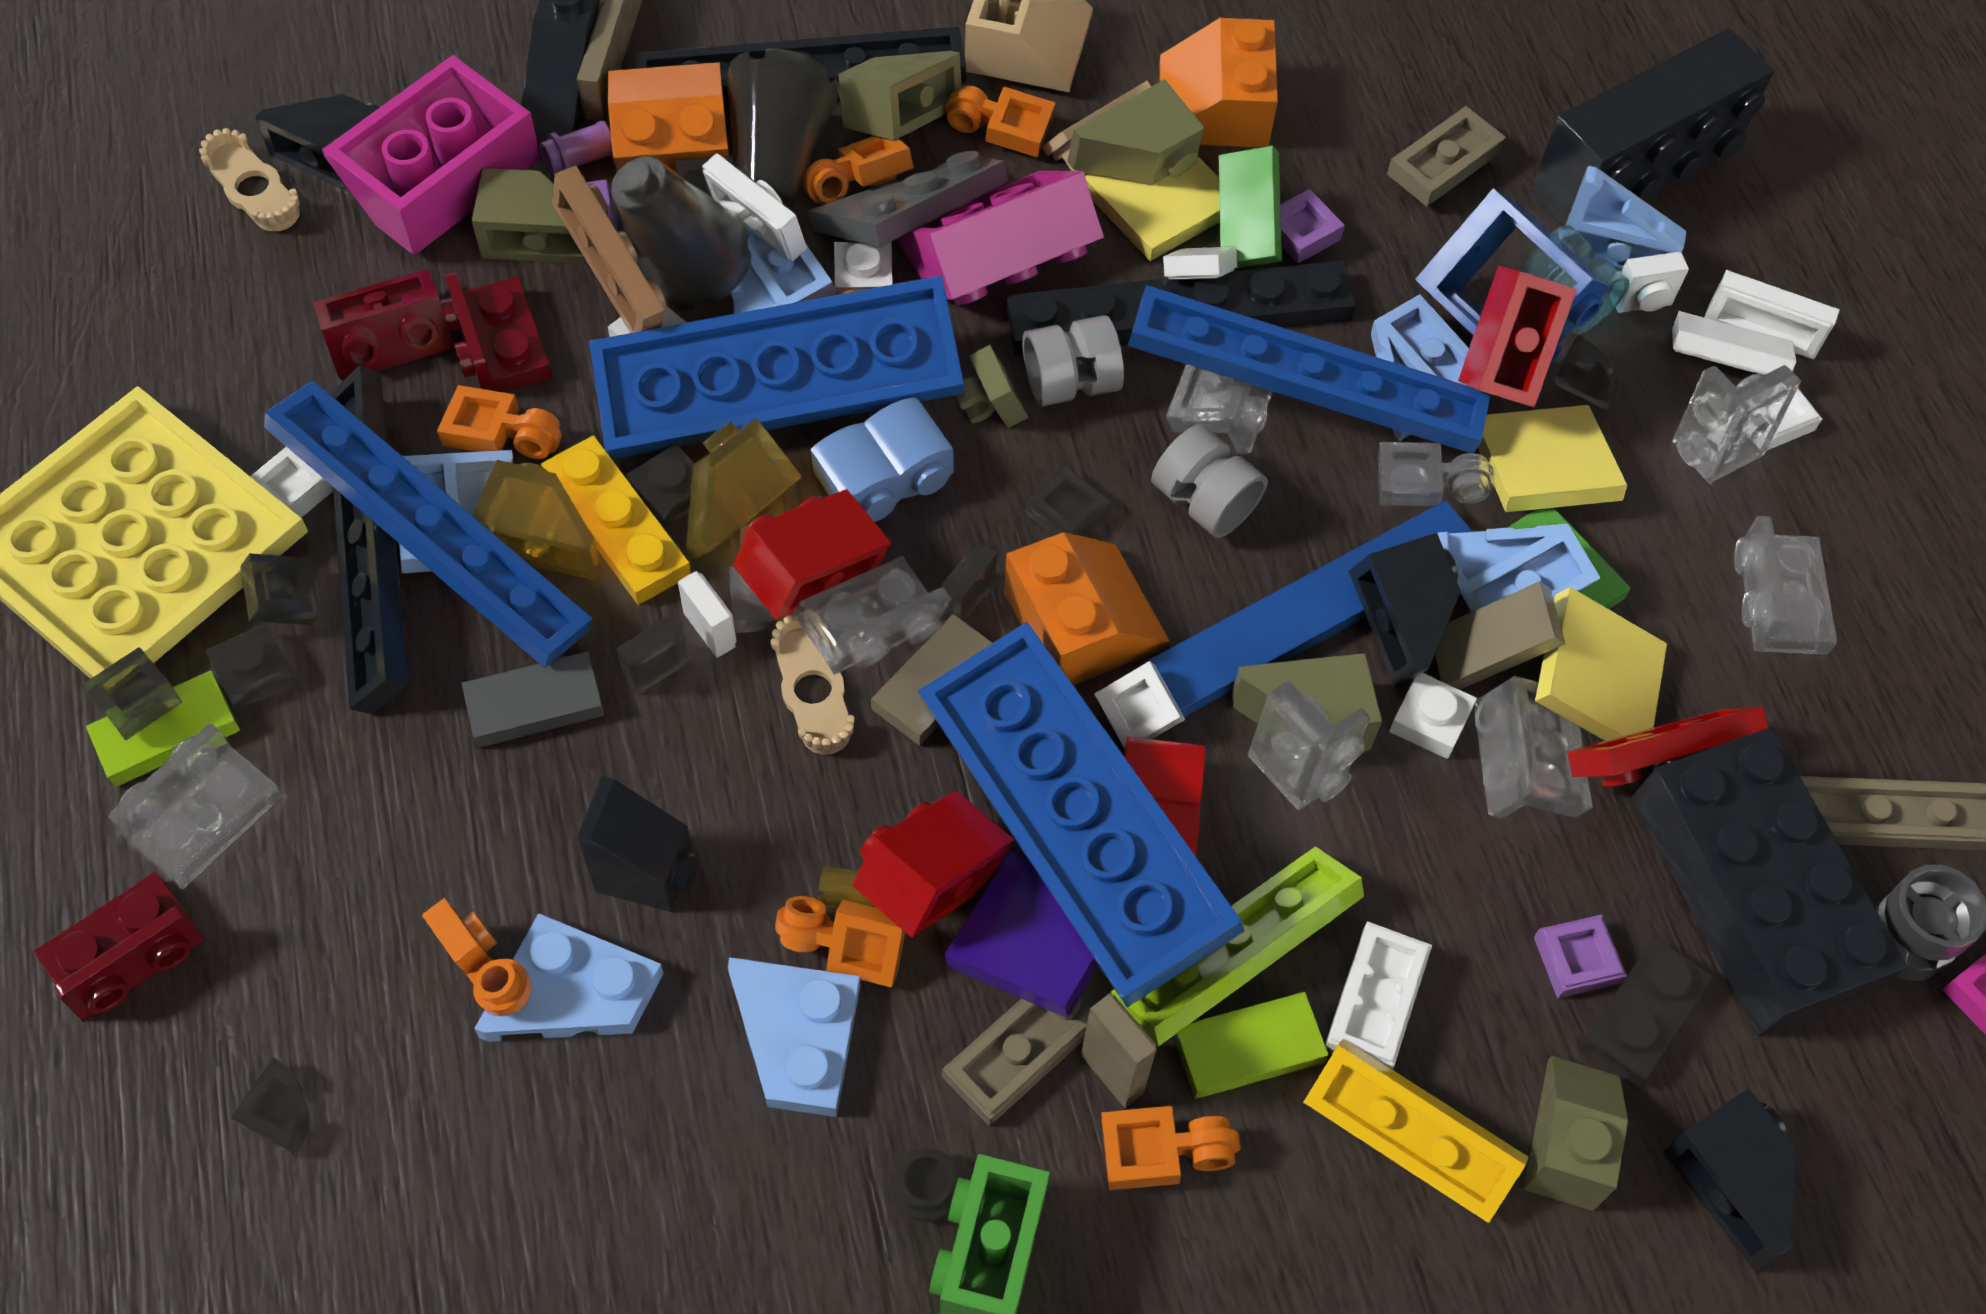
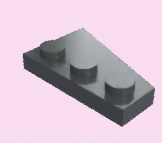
(909, 202)

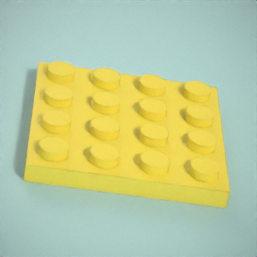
(132, 535)

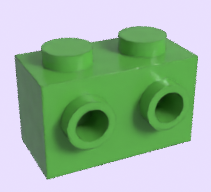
(994, 1238)

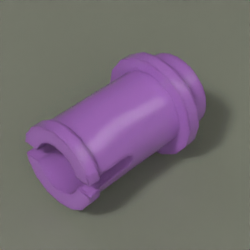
(576, 147)

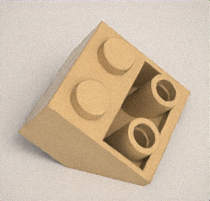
(1027, 40)

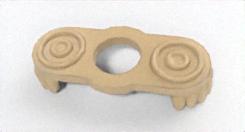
(232, 162)
(821, 725)

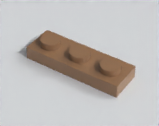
(607, 251)

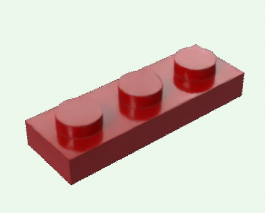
(1621, 758)

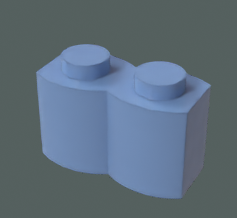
(885, 458)

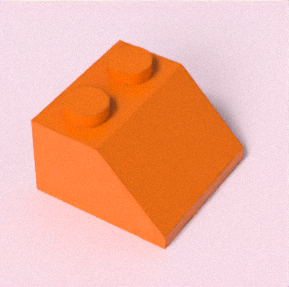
(1227, 80)
(667, 113)
(1082, 604)

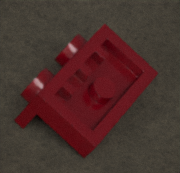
(384, 324)
(498, 334)
(118, 947)

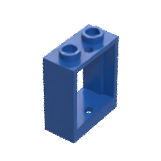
(1477, 242)

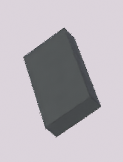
(532, 699)

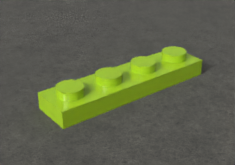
(1274, 921)

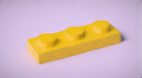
(619, 521)
(1416, 1130)

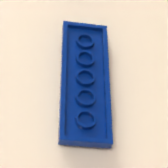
(776, 366)
(1081, 815)

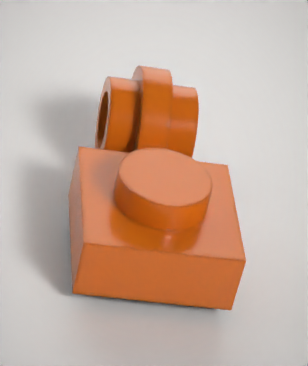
(1013, 122)
(867, 161)
(485, 418)
(859, 939)
(469, 946)
(1145, 1148)

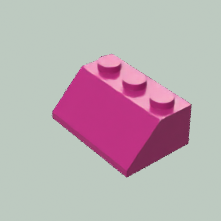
(424, 152)
(1006, 234)

